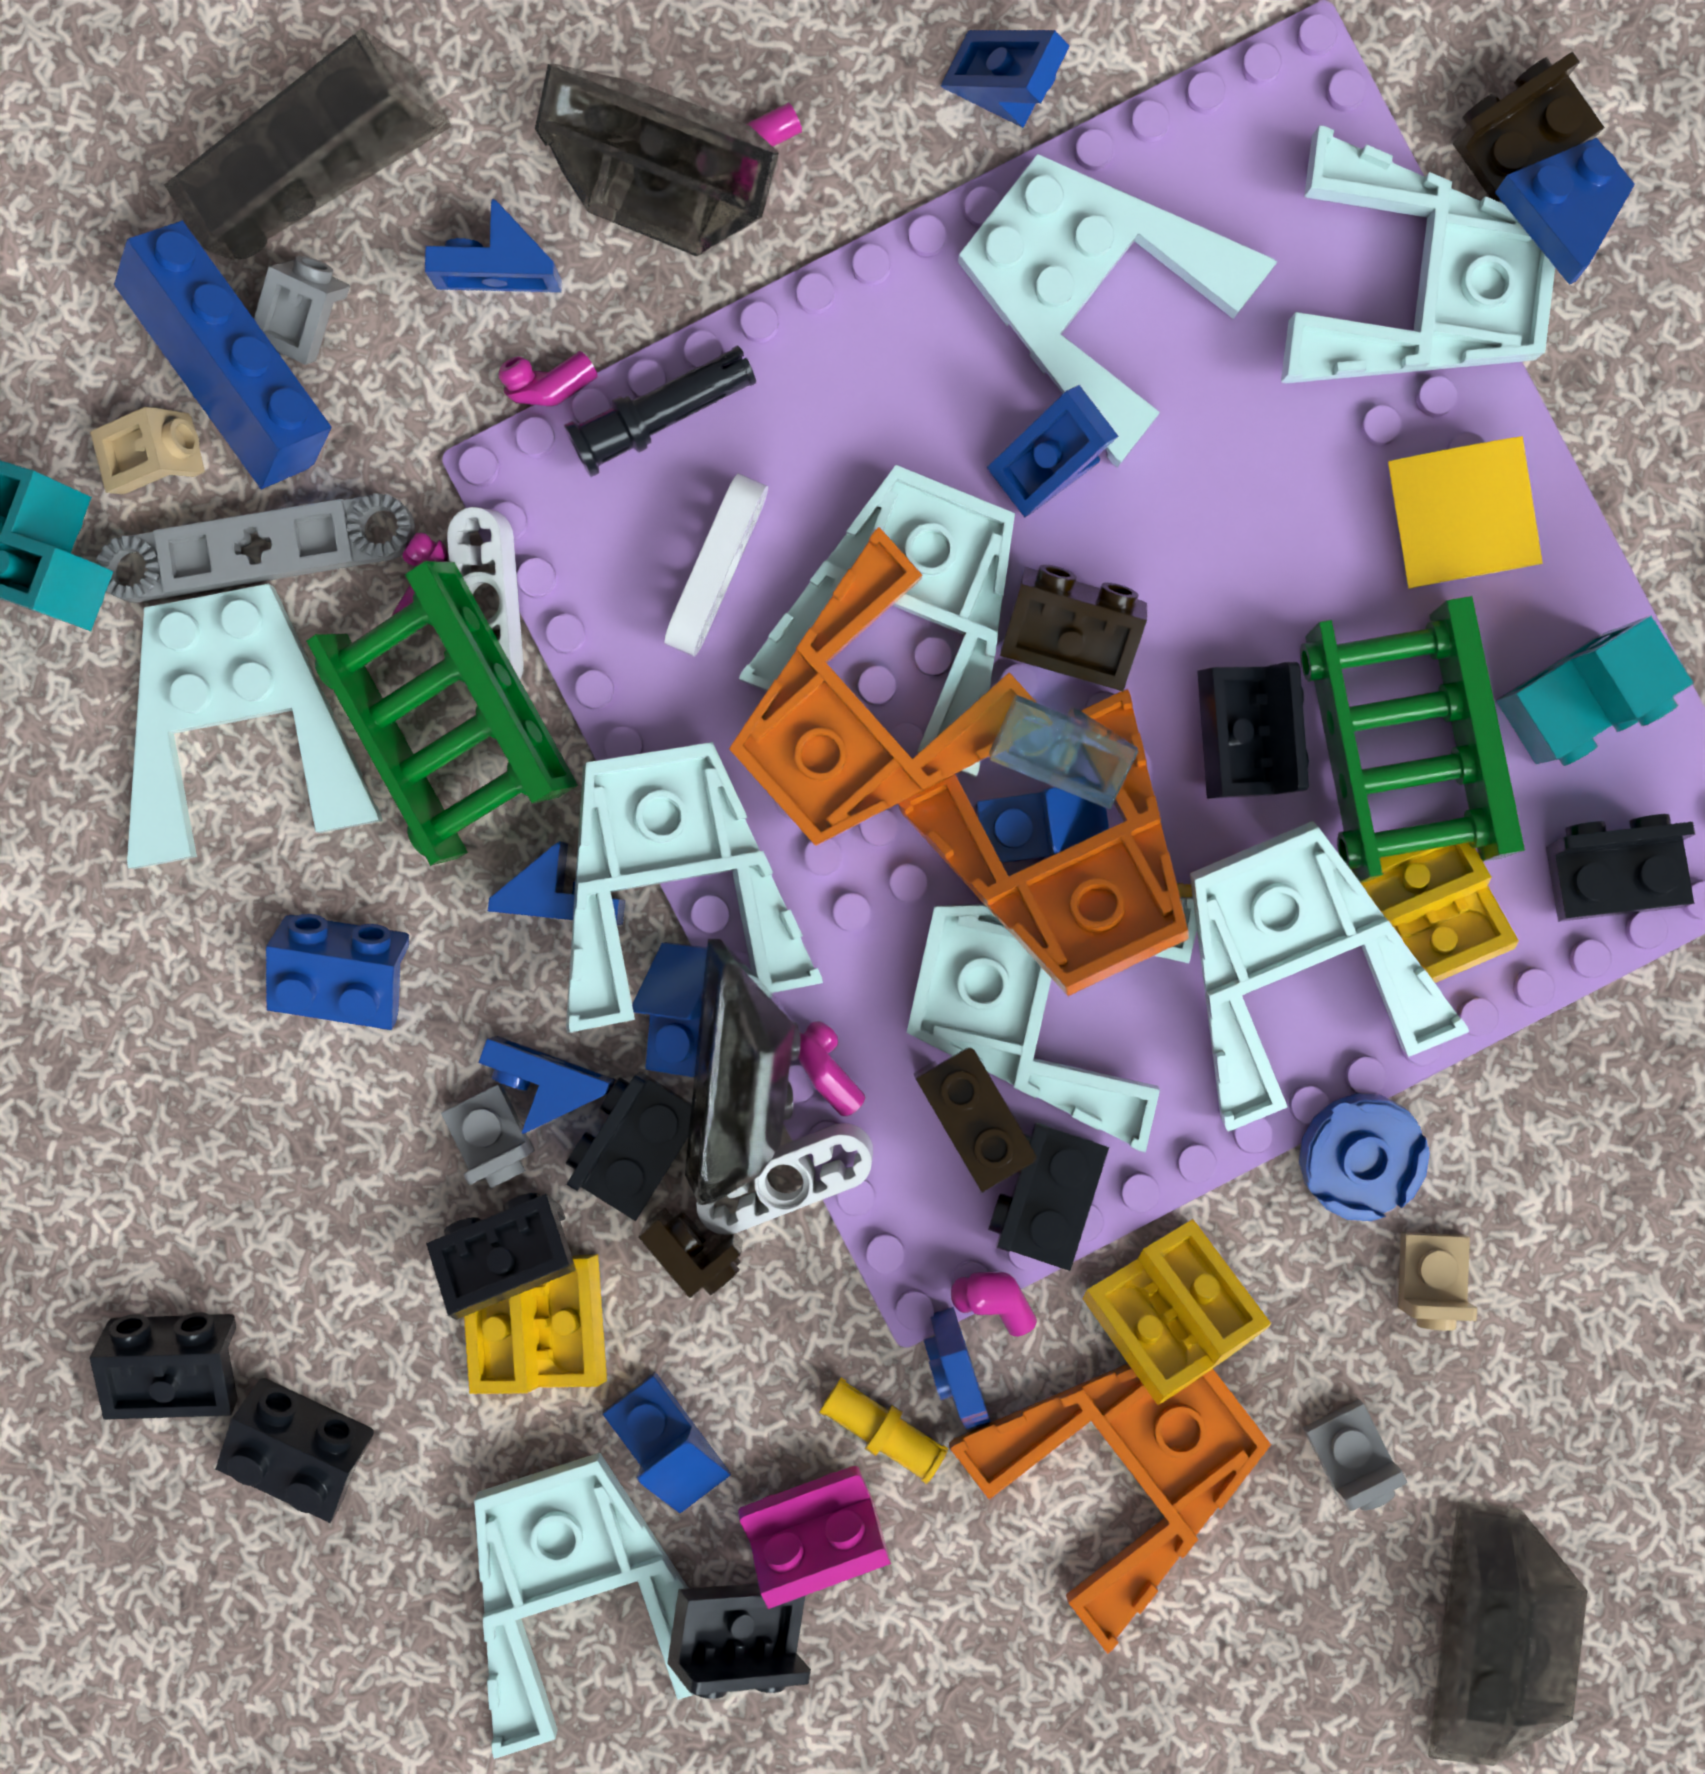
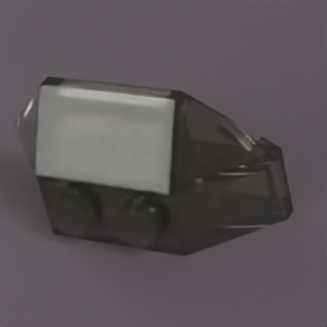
(654, 159)
(738, 1078)
(1505, 1639)

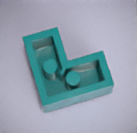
(36, 544)
(1604, 683)

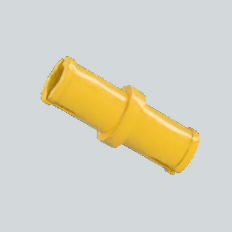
(884, 1430)

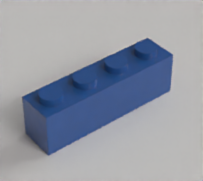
(221, 354)

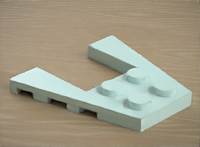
(1057, 244)
(1479, 283)
(963, 559)
(219, 665)
(659, 823)
(1277, 915)
(992, 996)
(547, 1546)

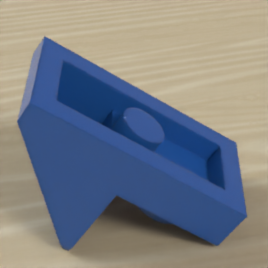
(1006, 70)
(509, 263)
(1053, 451)
(1039, 823)
(540, 890)
(673, 1001)
(561, 1083)
(666, 1443)

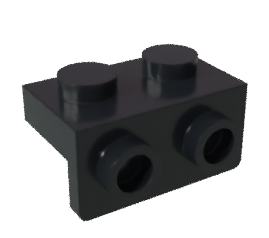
(1253, 730)
(293, 1449)
(734, 1643)

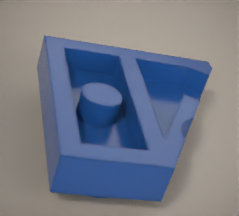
(1568, 203)
(954, 1370)

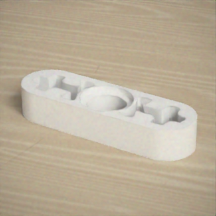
(498, 553)
(716, 564)
(834, 1179)

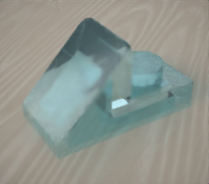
(1064, 750)

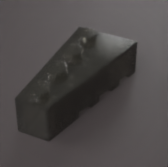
(307, 146)

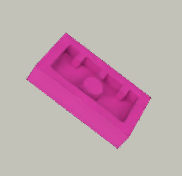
(814, 1536)

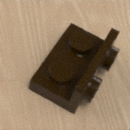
(1526, 125)
(1075, 626)
(975, 1118)
(678, 1247)

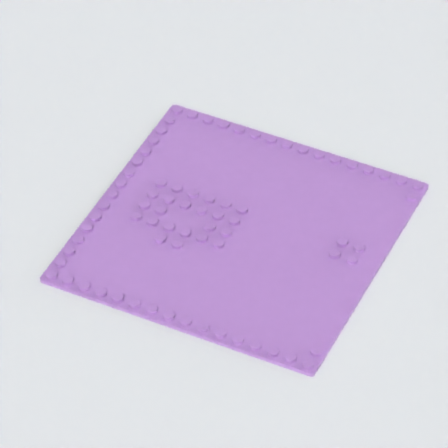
(1229, 517)

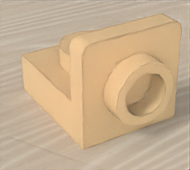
(146, 448)
(1435, 1279)

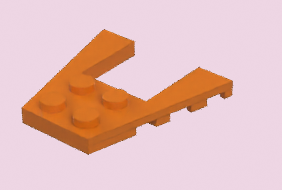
(822, 746)
(1087, 905)
(1181, 1452)

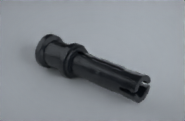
(633, 422)

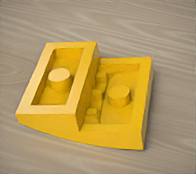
(1465, 512)
(1443, 908)
(1176, 1311)
(540, 1336)

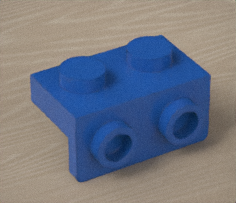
(335, 971)

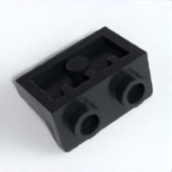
(1622, 869)
(633, 1146)
(1050, 1198)
(500, 1255)
(165, 1366)

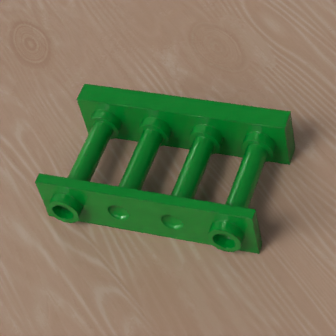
(1462, 699)
(501, 711)

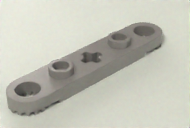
(301, 539)

